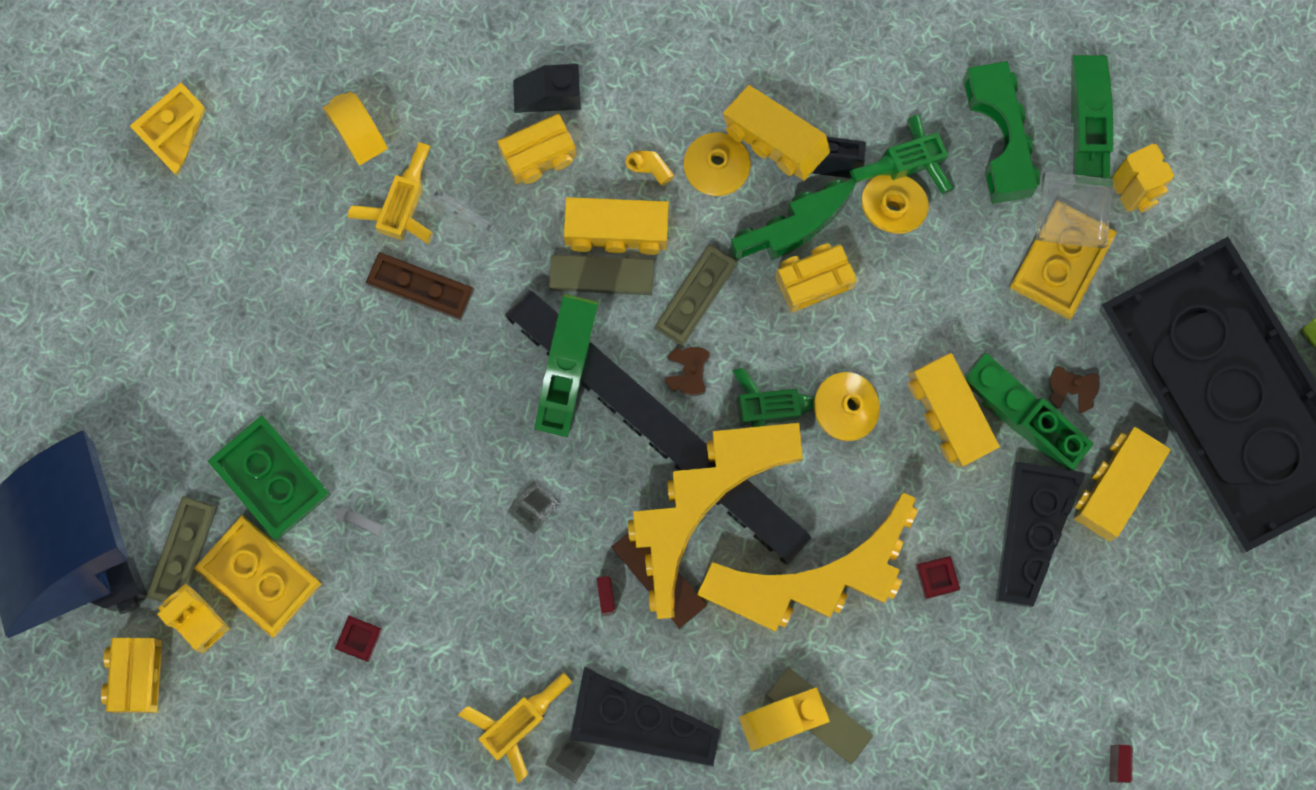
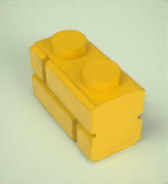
(537, 149)
(1142, 179)
(815, 277)
(132, 675)

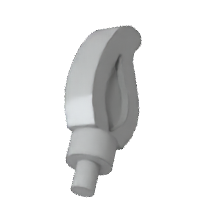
(347, 515)

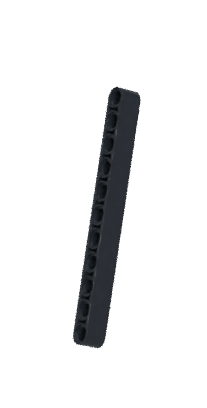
(664, 431)

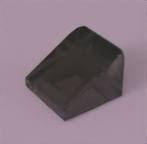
(533, 507)
(570, 758)

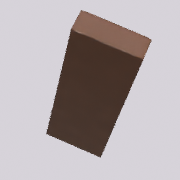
(420, 286)
(687, 601)

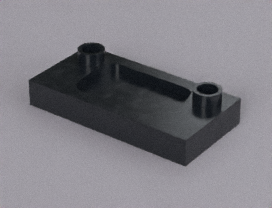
(1226, 388)

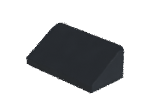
(843, 158)

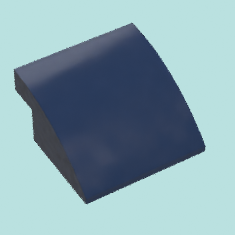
(56, 535)

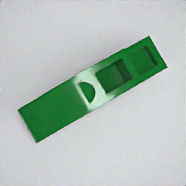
(1091, 115)
(806, 219)
(565, 365)
(1025, 414)

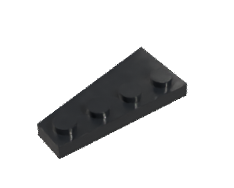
(1034, 522)
(634, 722)

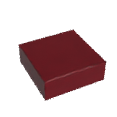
(937, 577)
(606, 596)
(358, 638)
(1121, 763)

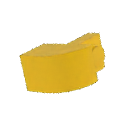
(355, 127)
(192, 618)
(783, 719)

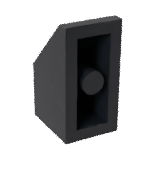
(548, 89)
(125, 588)

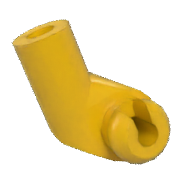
(649, 162)

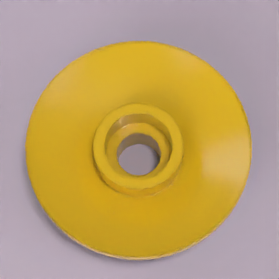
(713, 178)
(901, 193)
(832, 408)

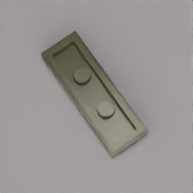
(601, 275)
(696, 295)
(182, 548)
(840, 734)

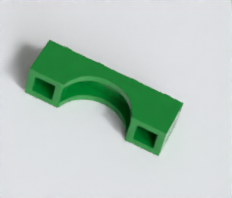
(992, 93)

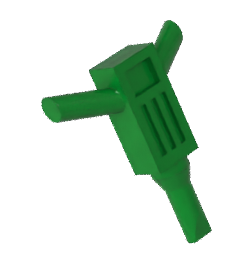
(911, 157)
(759, 407)

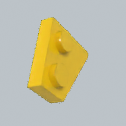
(171, 126)

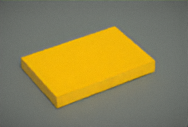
(1059, 274)
(257, 576)

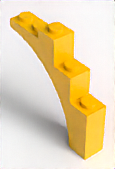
(668, 530)
(864, 570)

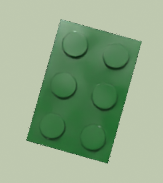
(269, 478)

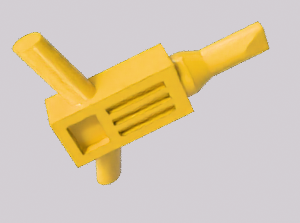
(401, 202)
(505, 734)

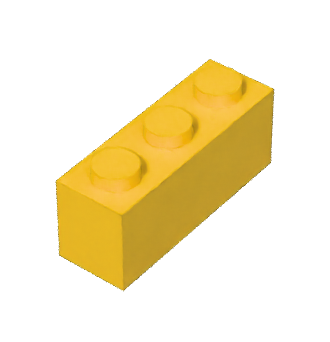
(776, 133)
(616, 225)
(952, 411)
(1120, 483)

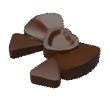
(694, 360)
(1062, 383)

